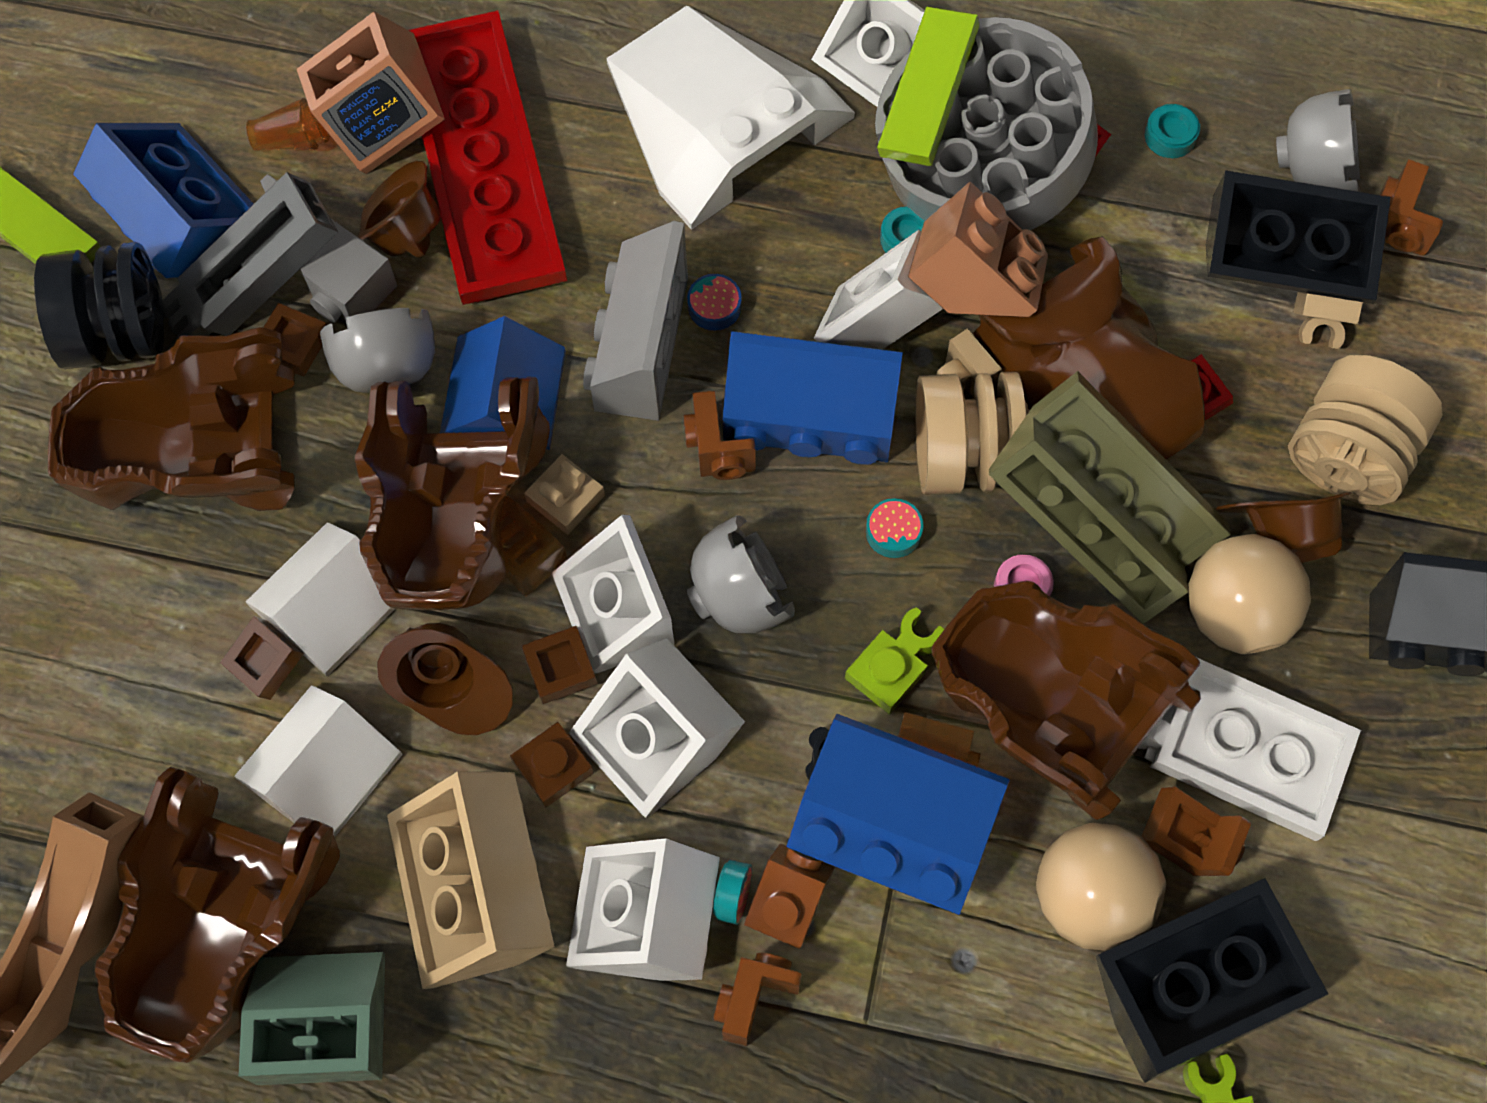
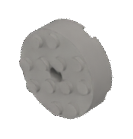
(1014, 130)

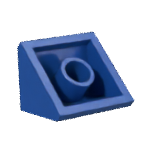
(484, 360)

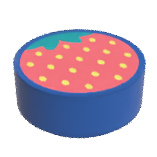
(714, 302)

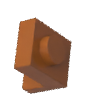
(1408, 228)
(716, 458)
(1195, 835)
(788, 895)
(739, 1002)

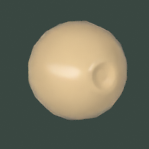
(1249, 594)
(1100, 885)

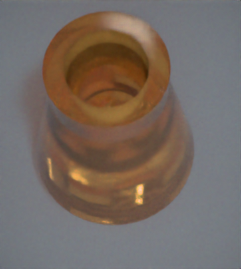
(287, 129)

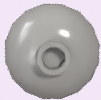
(1322, 142)
(380, 348)
(737, 580)

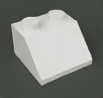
(655, 725)
(644, 910)

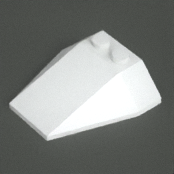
(714, 107)

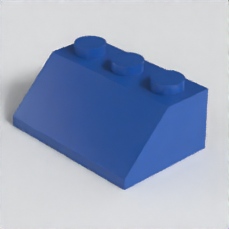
(160, 190)
(811, 397)
(897, 813)

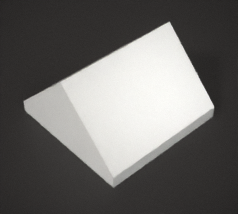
(868, 42)
(878, 302)
(613, 596)
(323, 598)
(319, 761)

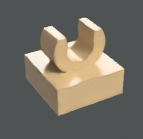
(1328, 312)
(967, 359)
(564, 494)

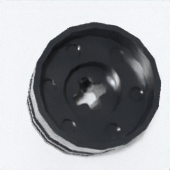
(99, 306)

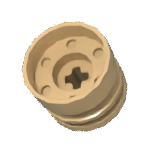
(1366, 429)
(963, 431)

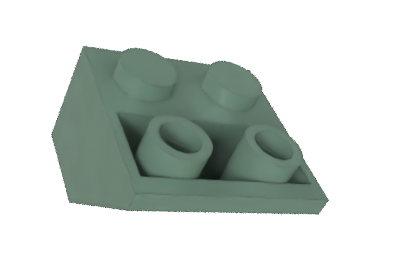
(314, 1019)

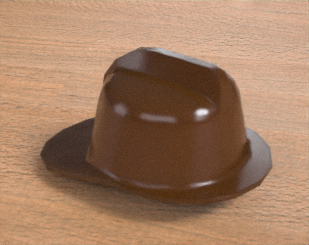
(401, 213)
(1304, 526)
(445, 679)

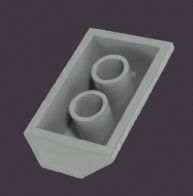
(639, 324)

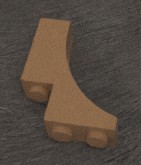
(63, 926)

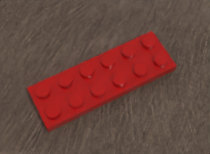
(486, 164)

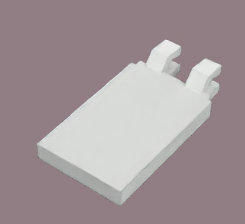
(1255, 750)

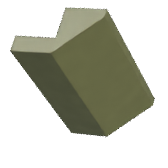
(1108, 497)

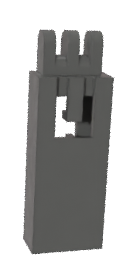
(268, 243)

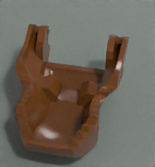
(1102, 332)
(181, 425)
(442, 495)
(1063, 684)
(200, 917)

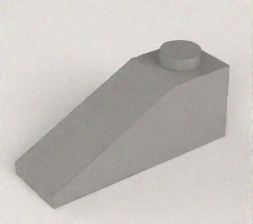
(345, 274)

